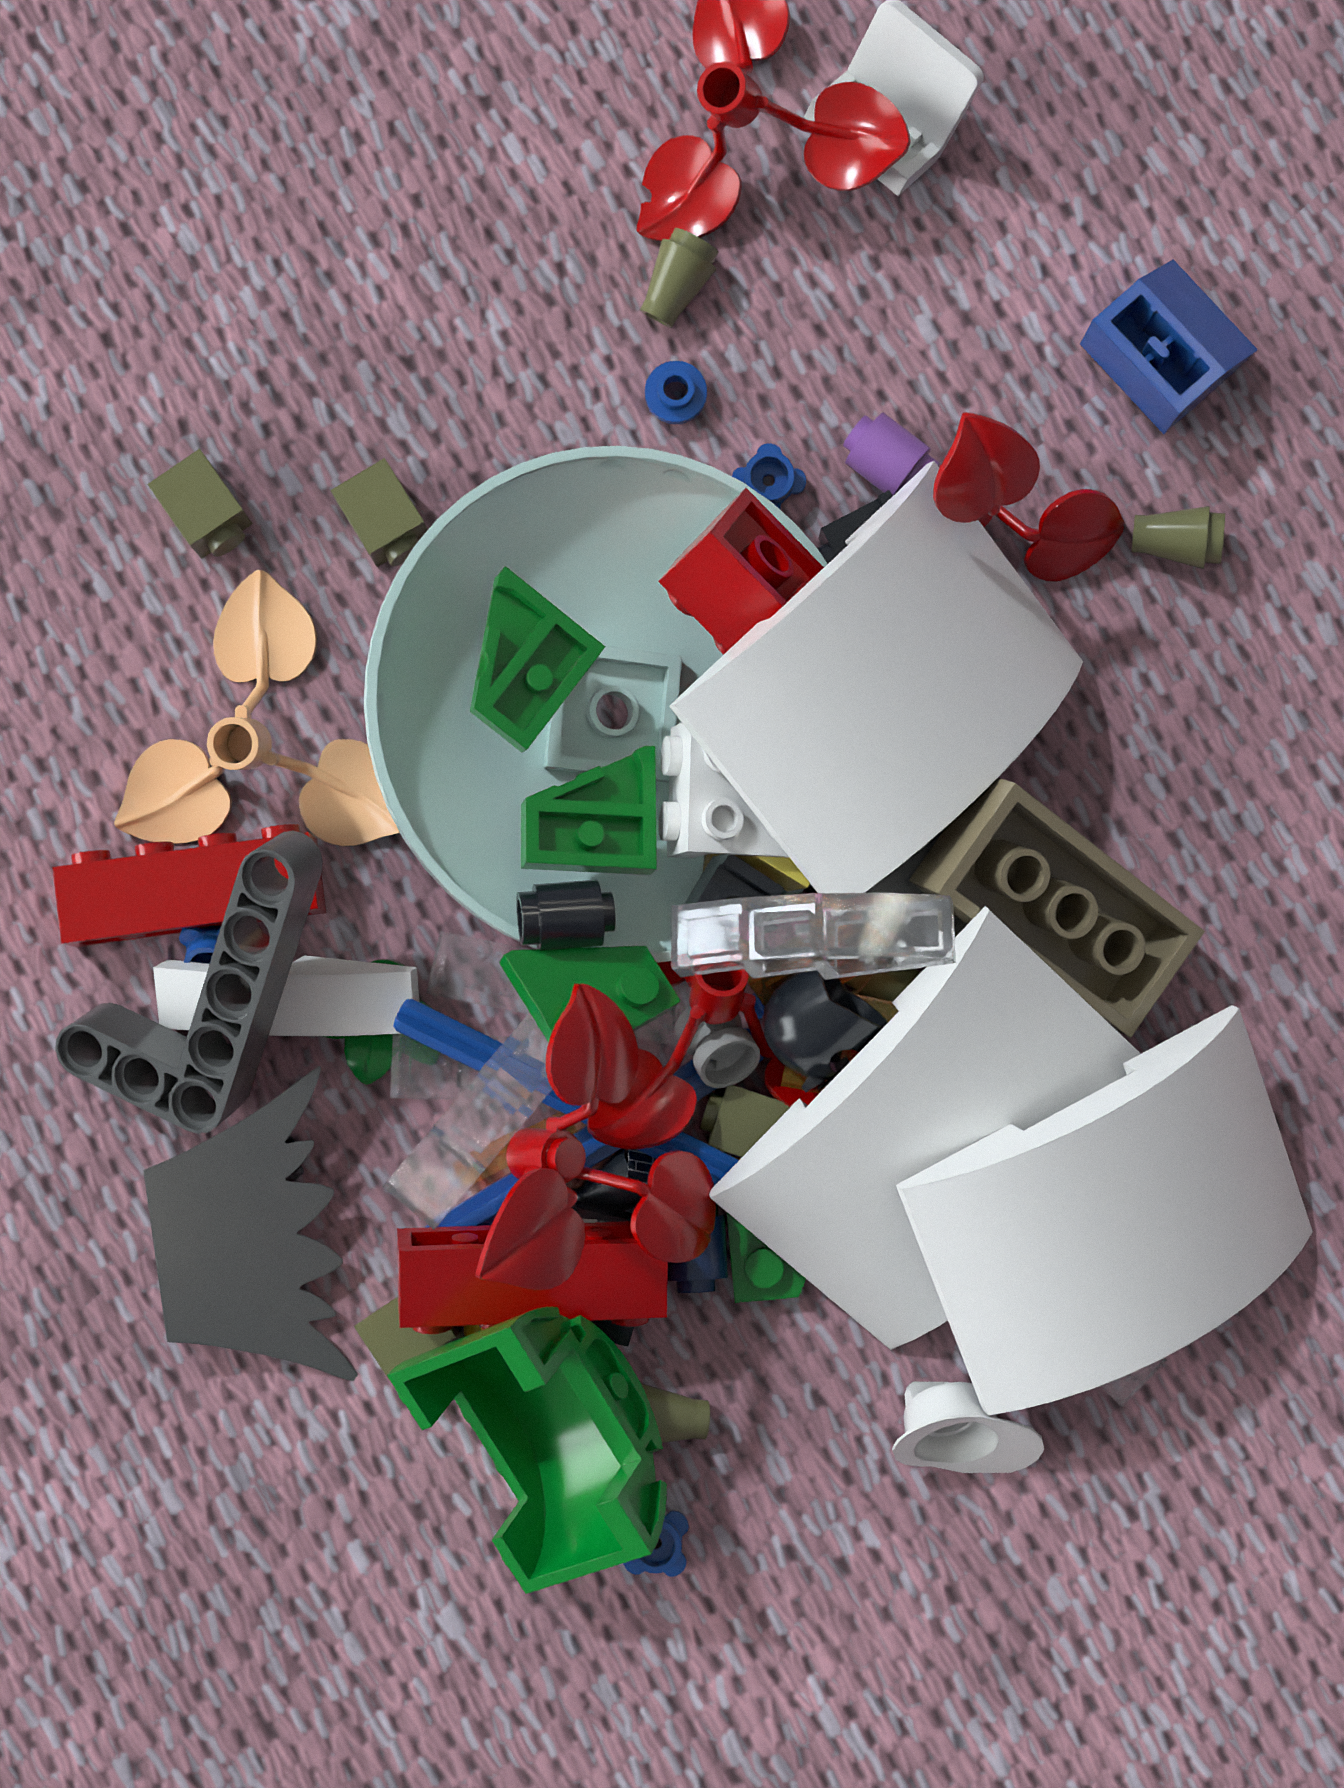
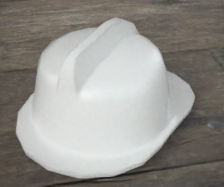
(954, 1433)

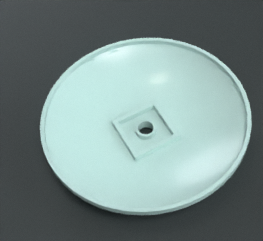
(594, 541)

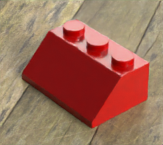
(739, 571)

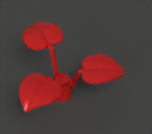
(850, 141)
(998, 467)
(663, 1103)
(536, 1231)

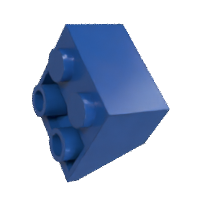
(1166, 344)

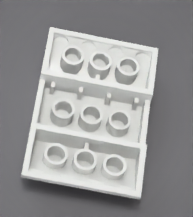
(883, 692)
(961, 1059)
(1112, 1222)

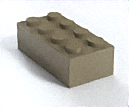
(1063, 900)

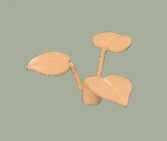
(176, 792)

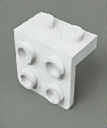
(921, 77)
(704, 808)

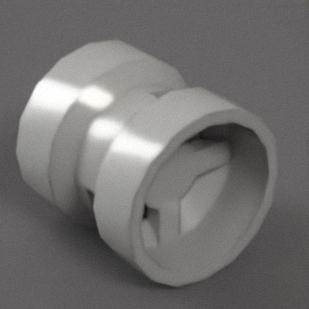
(727, 1045)

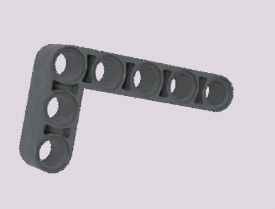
(225, 1006)

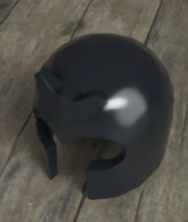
(812, 1023)

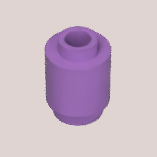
(885, 453)

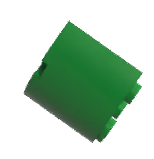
(562, 1431)

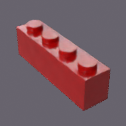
(156, 889)
(441, 1288)

